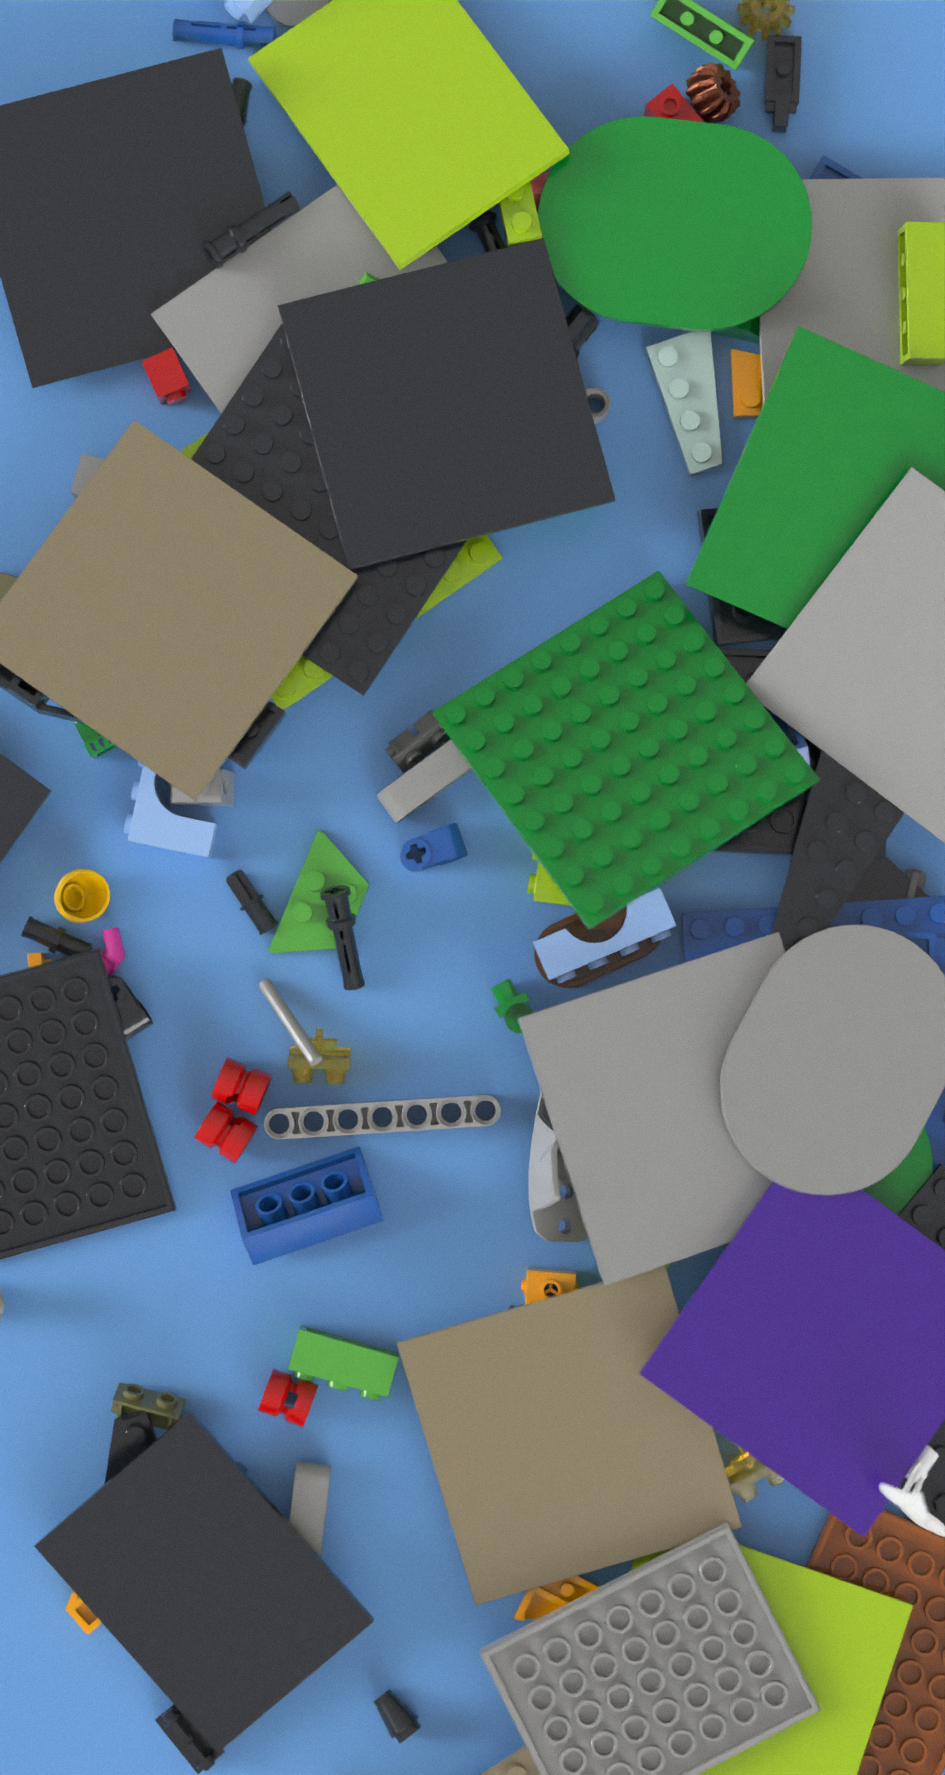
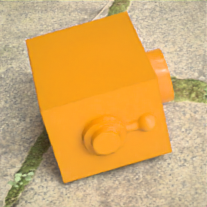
(538, 1278)

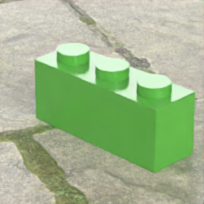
(705, 30)
(343, 1363)

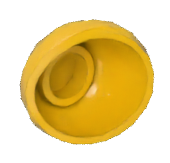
(82, 895)

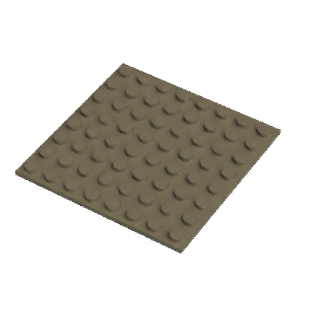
(166, 609)
(557, 1442)

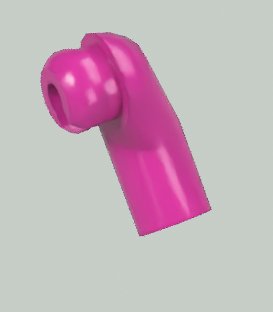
(114, 951)

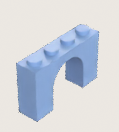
(158, 827)

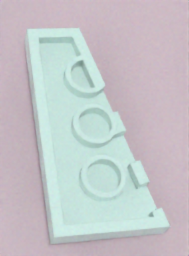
(688, 389)

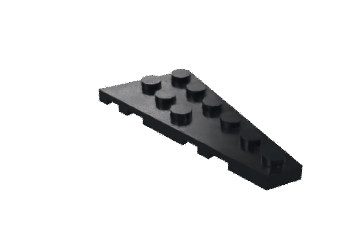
(834, 846)

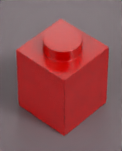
(167, 377)

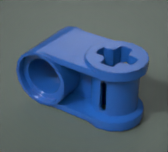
(439, 845)

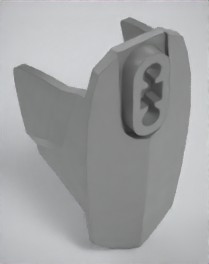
(546, 1178)

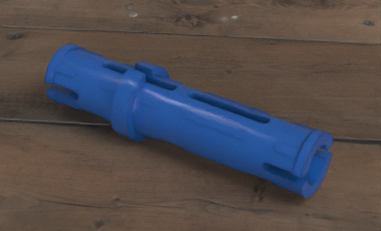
(222, 33)

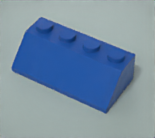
(306, 1205)

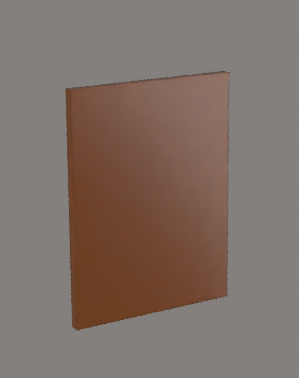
(910, 1566)

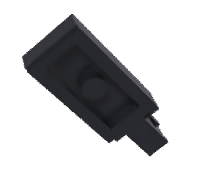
(782, 78)

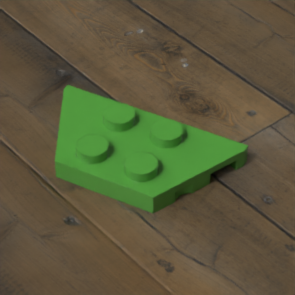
(304, 918)

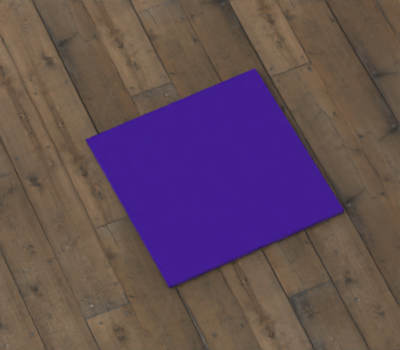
(817, 1347)

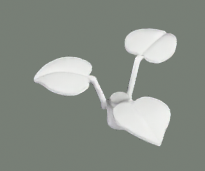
(913, 1502)

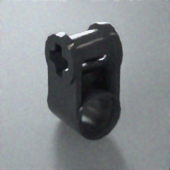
(132, 1012)

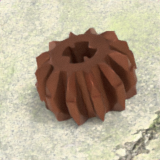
(713, 92)

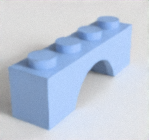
(644, 918)

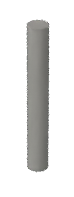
(290, 1022)

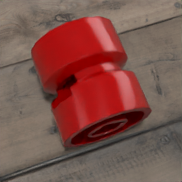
(241, 1086)
(226, 1132)
(276, 1394)

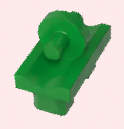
(511, 1004)

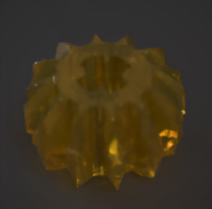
(765, 22)

